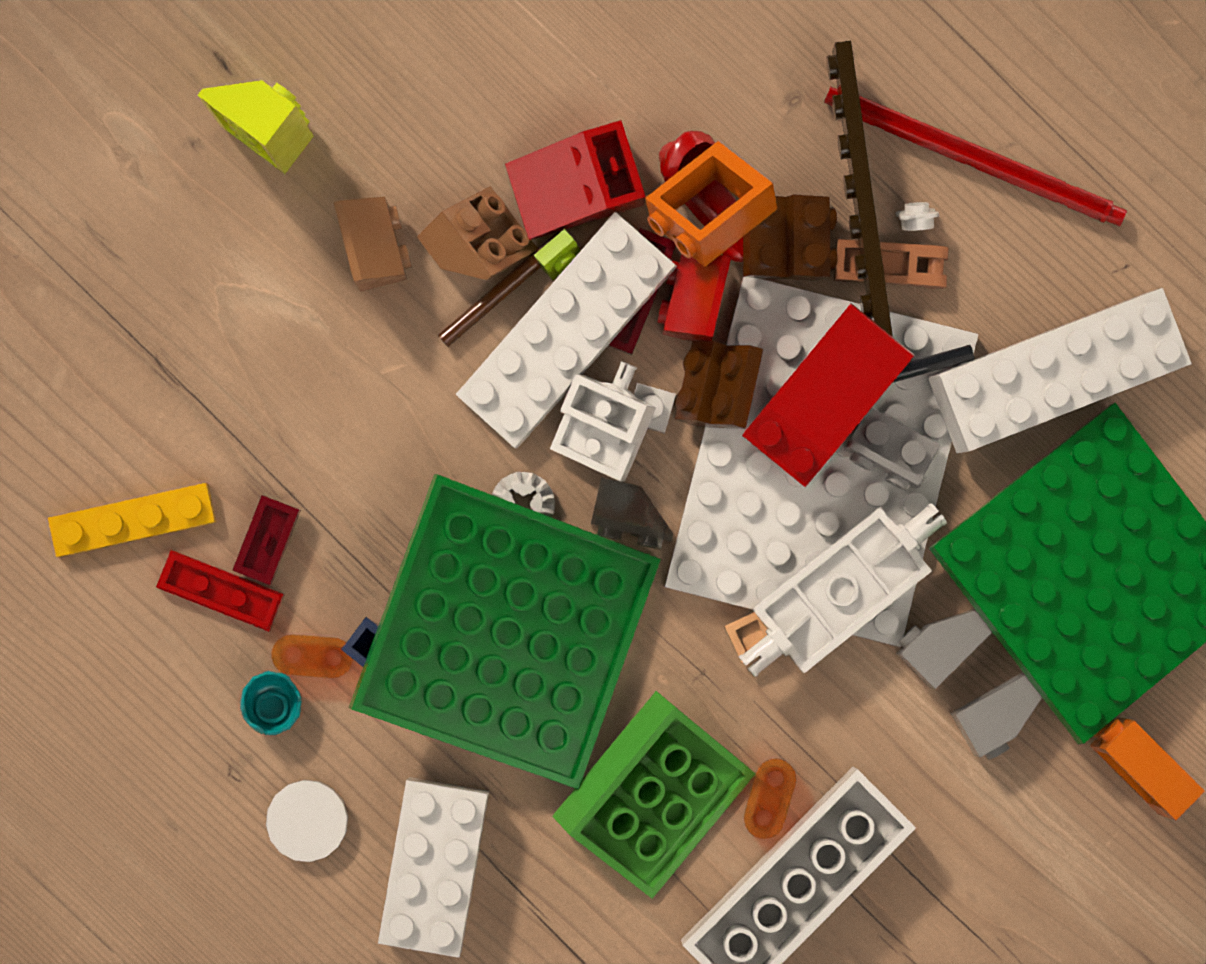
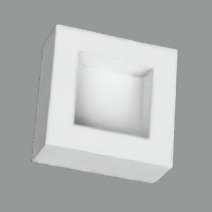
(661, 400)

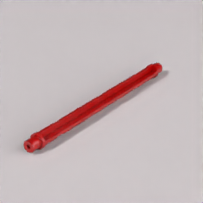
(987, 161)

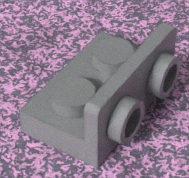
(891, 448)

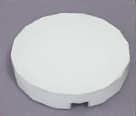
(307, 820)

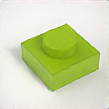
(557, 254)

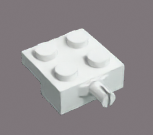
(603, 423)

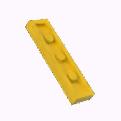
(132, 520)

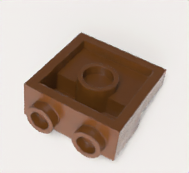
(792, 241)
(718, 385)

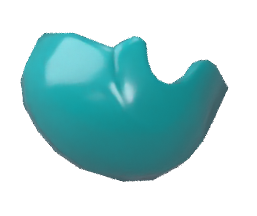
(270, 703)

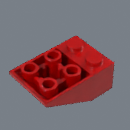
(576, 181)

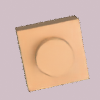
(745, 633)

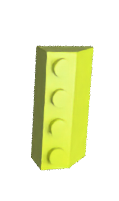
(262, 119)

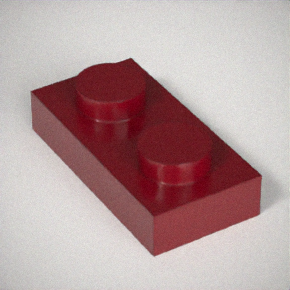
(266, 540)

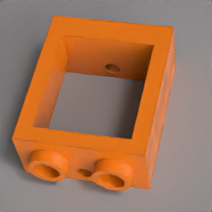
(719, 164)
(1146, 768)

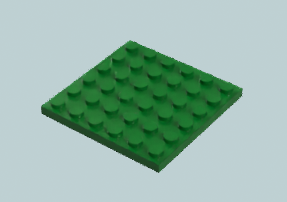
(1088, 572)
(505, 632)

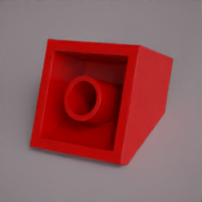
(694, 298)

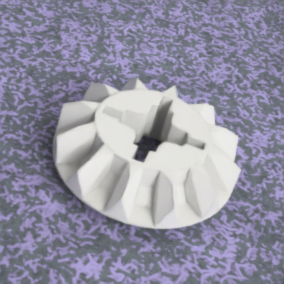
(525, 484)

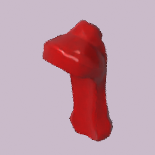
(710, 200)

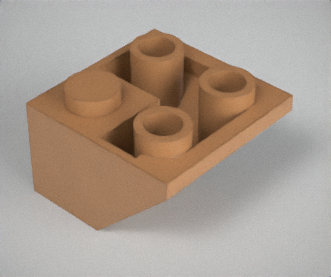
(477, 237)

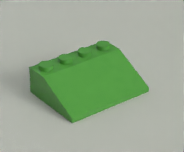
(653, 795)

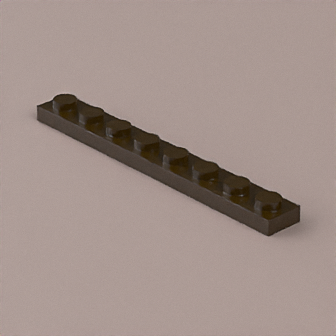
(858, 184)

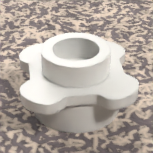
(917, 216)

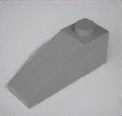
(942, 645)
(997, 716)

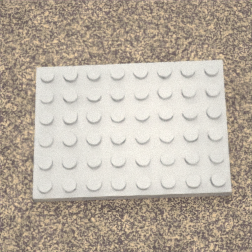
(755, 524)

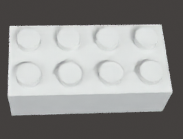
(433, 867)

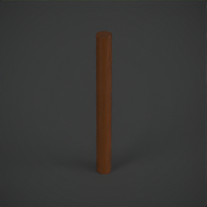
(491, 298)

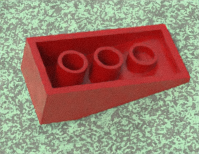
(828, 395)

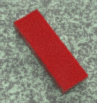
(220, 590)

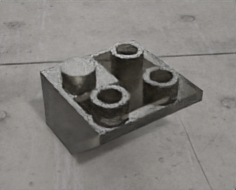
(628, 511)

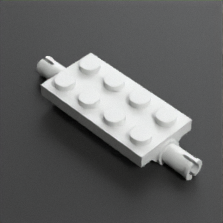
(842, 589)

